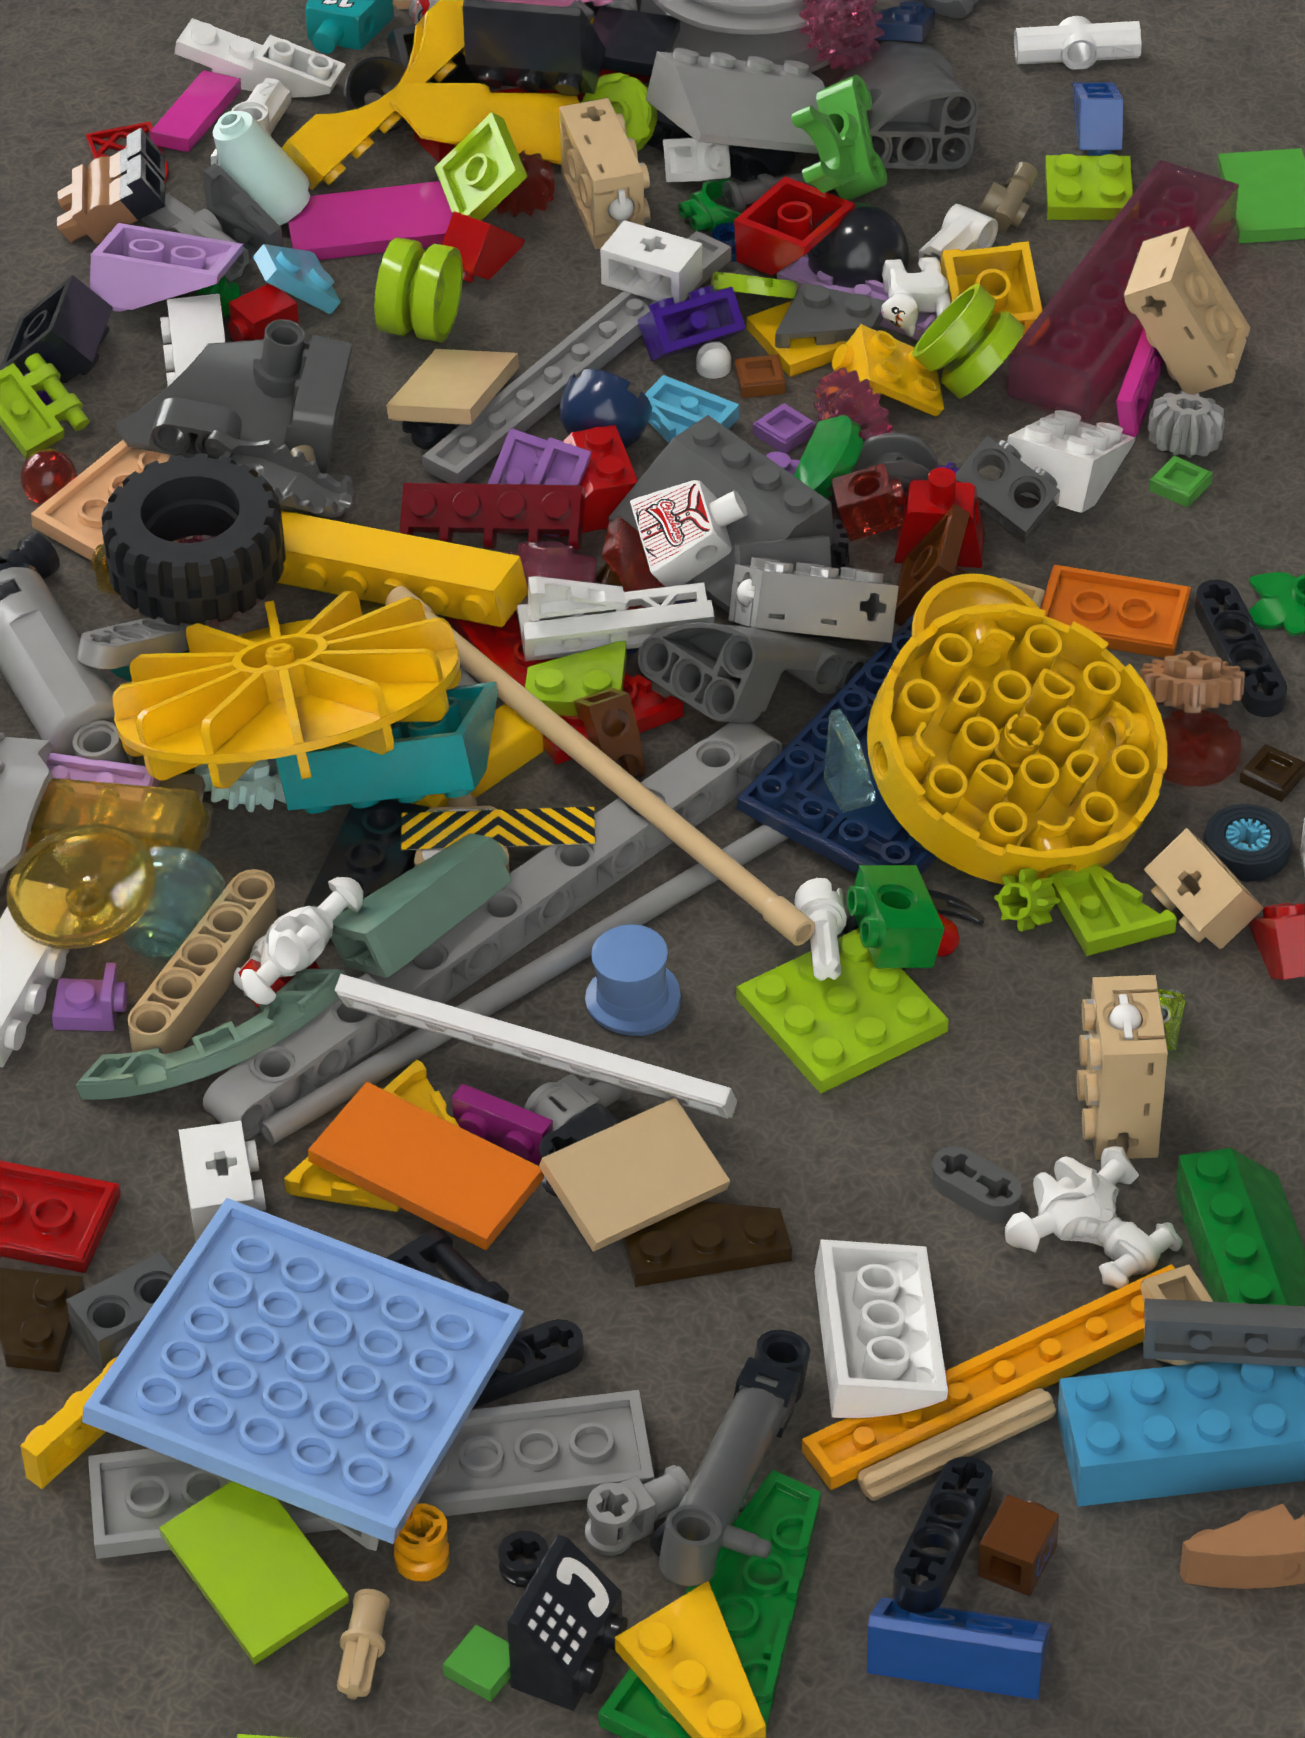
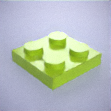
(481, 169)
(1087, 186)

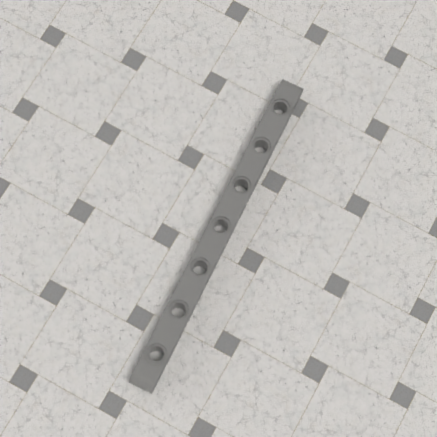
(535, 901)

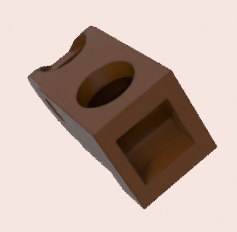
(613, 728)

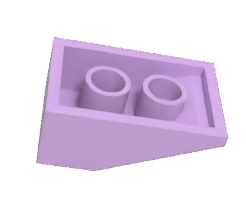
(152, 265)

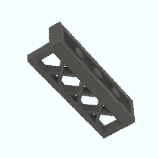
(1224, 1332)

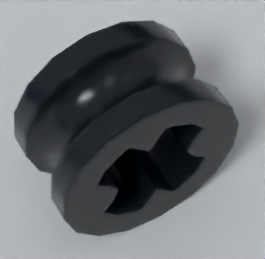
(531, 1546)

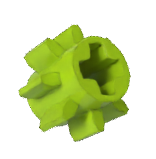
(1027, 899)

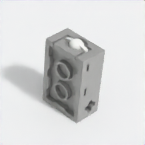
(813, 600)

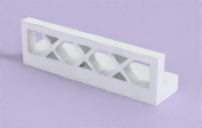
(579, 633)

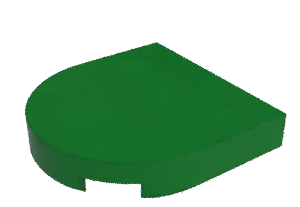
(830, 453)

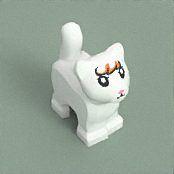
(913, 292)

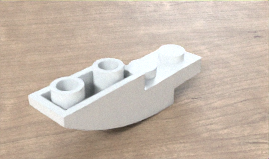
(296, 67)

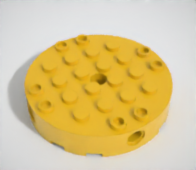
(1015, 743)

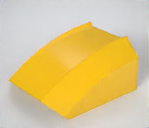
(1003, 272)

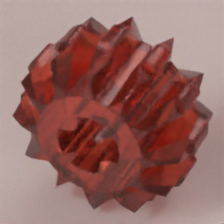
(534, 190)

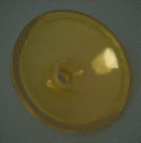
(81, 886)

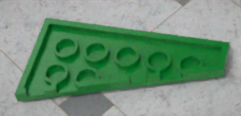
(754, 1600)

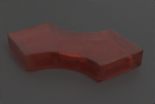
(627, 557)

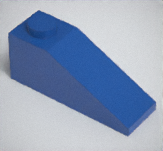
(1098, 117)

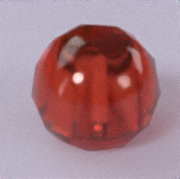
(46, 474)

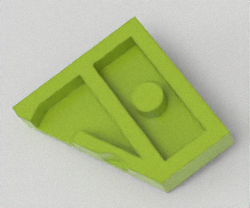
(1105, 911)

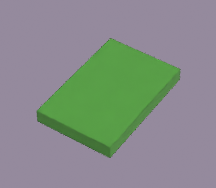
(1268, 193)

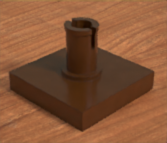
(930, 562)

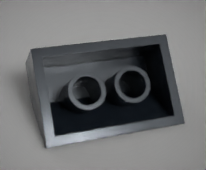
(531, 47)

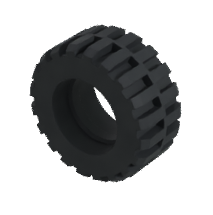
(202, 577)

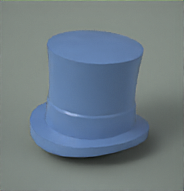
(631, 984)

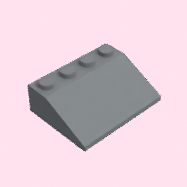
(734, 99)

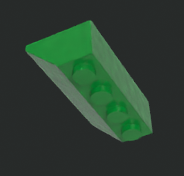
(1241, 1229)

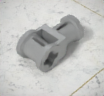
(572, 1097)
(632, 1509)

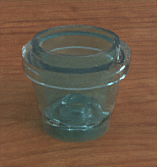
(182, 896)

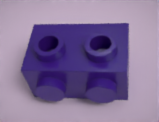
(690, 323)

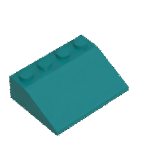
(425, 759)

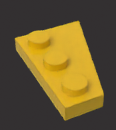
(694, 1667)

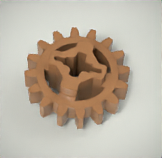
(1193, 681)

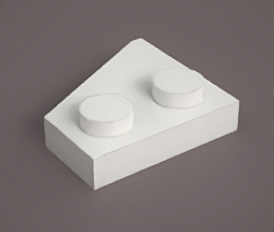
(567, 598)

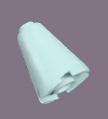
(260, 166)

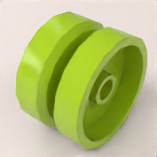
(418, 289)
(968, 341)

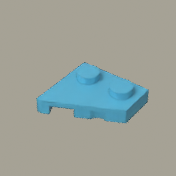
(298, 274)
(682, 405)

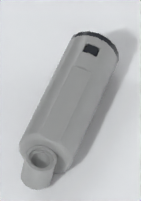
(40, 662)

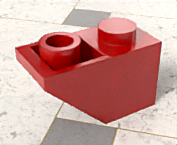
(1281, 939)

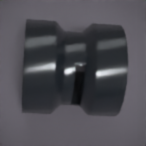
(35, 551)

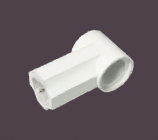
(961, 230)

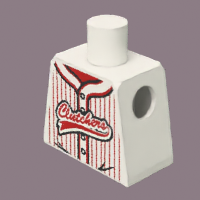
(685, 529)

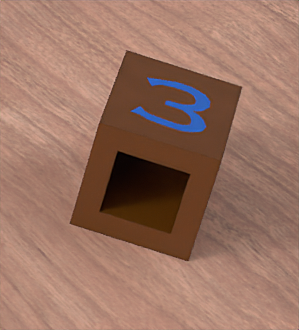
(1018, 1544)

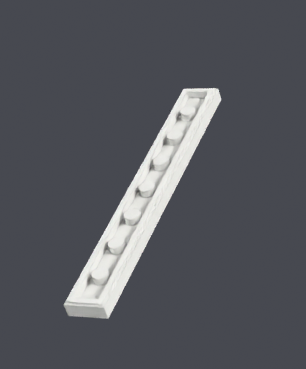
(536, 1046)

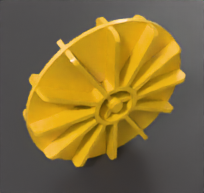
(287, 689)

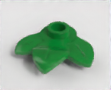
(1280, 603)

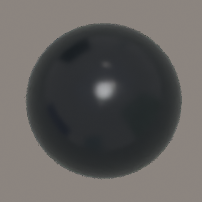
(859, 246)

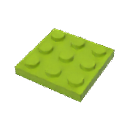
(845, 1023)

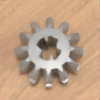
(1186, 424)

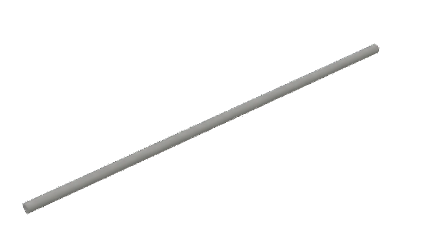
(509, 989)

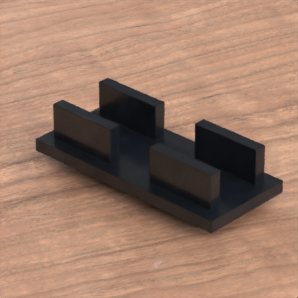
(366, 849)

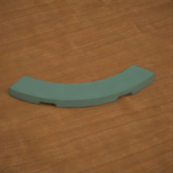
(214, 1050)

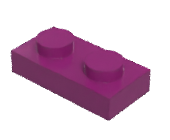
(501, 1122)

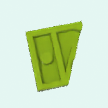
(577, 676)

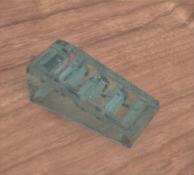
(846, 767)

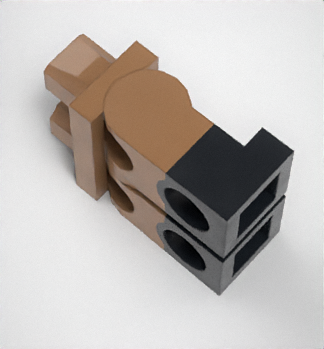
(113, 190)

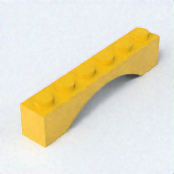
(331, 138)

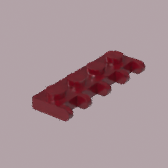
(493, 510)

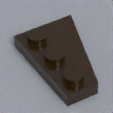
(707, 1242)

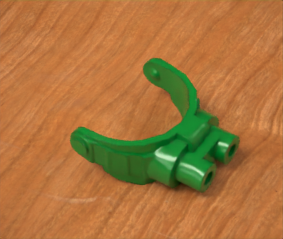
(701, 209)

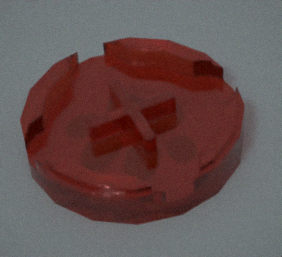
(1200, 748)

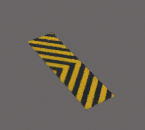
(507, 827)

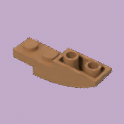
(1251, 1553)

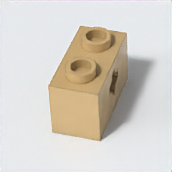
(1203, 889)

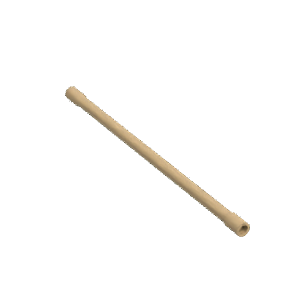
(775, 909)

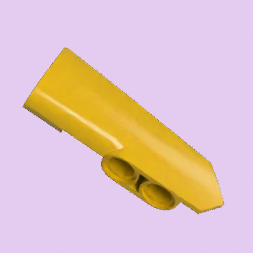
(454, 109)

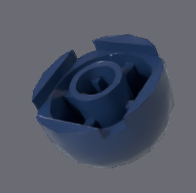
(602, 401)

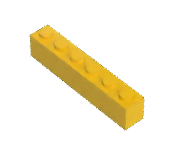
(372, 562)

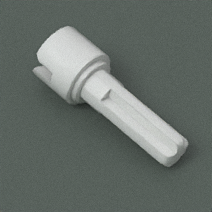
(829, 914)

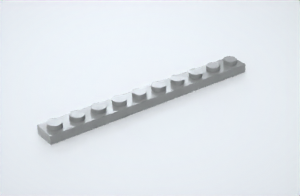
(543, 384)

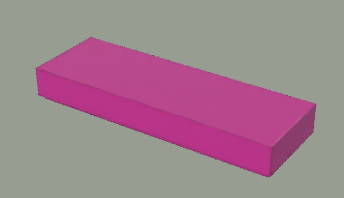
(195, 111)
(1138, 386)

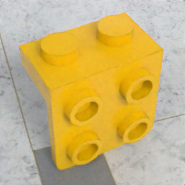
(890, 369)

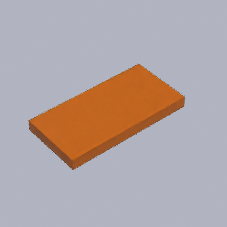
(425, 1165)

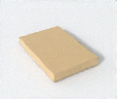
(452, 386)
(634, 1174)

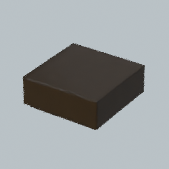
(1273, 772)

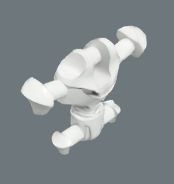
(296, 940)
(1084, 1208)

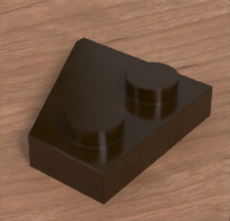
(35, 1317)

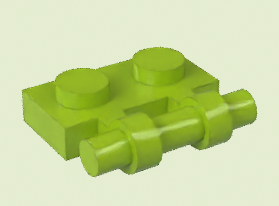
(23, 413)

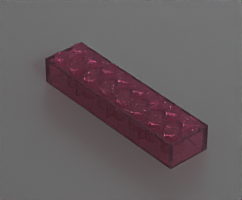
(1086, 331)

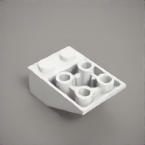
(1074, 453)

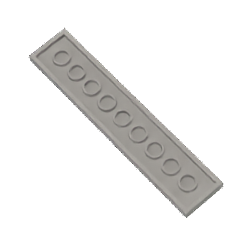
(495, 1463)

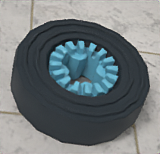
(1257, 827)

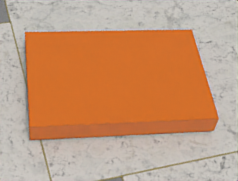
(1121, 609)

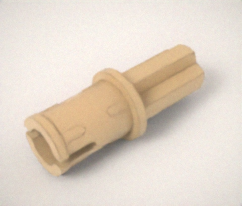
(362, 1643)

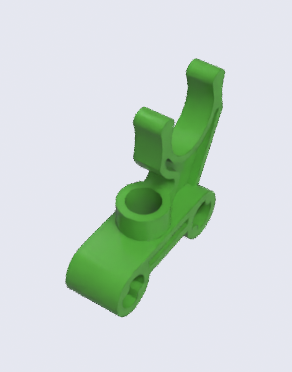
(848, 156)

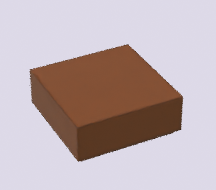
(760, 376)

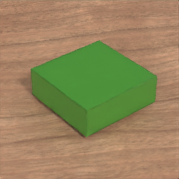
(1180, 481)
(480, 1663)

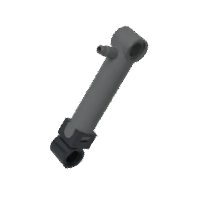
(757, 1415)

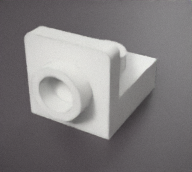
(695, 160)

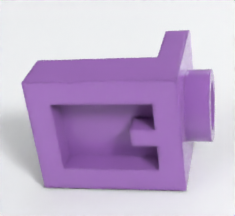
(90, 1002)

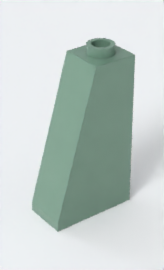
(420, 906)

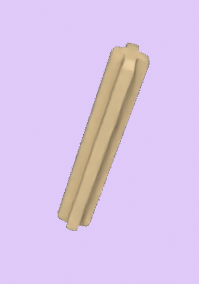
(956, 1442)

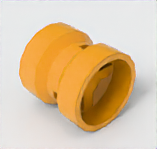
(422, 1544)

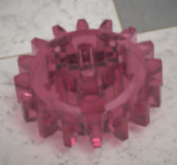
(841, 25)
(845, 395)
(555, 561)

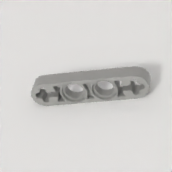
(121, 643)

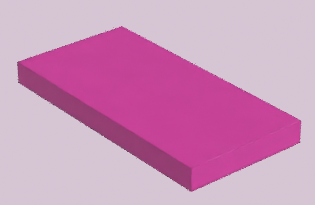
(370, 219)

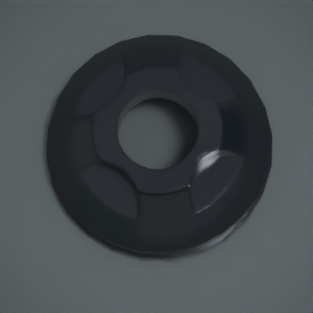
(372, 76)

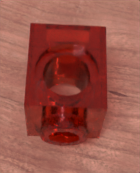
(869, 501)

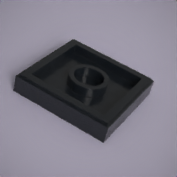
(634, 38)

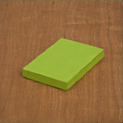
(254, 1567)

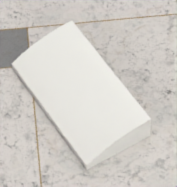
(878, 1328)

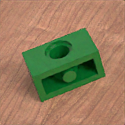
(895, 916)

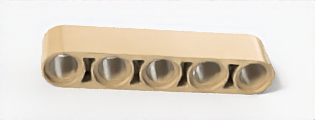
(204, 964)

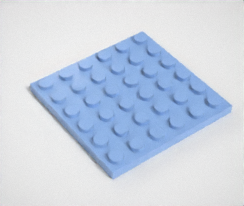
(305, 1369)

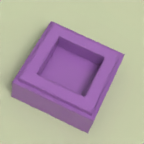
(784, 428)

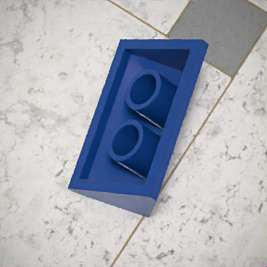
(958, 1649)

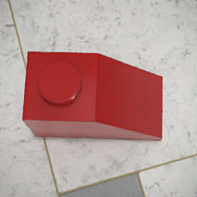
(481, 246)

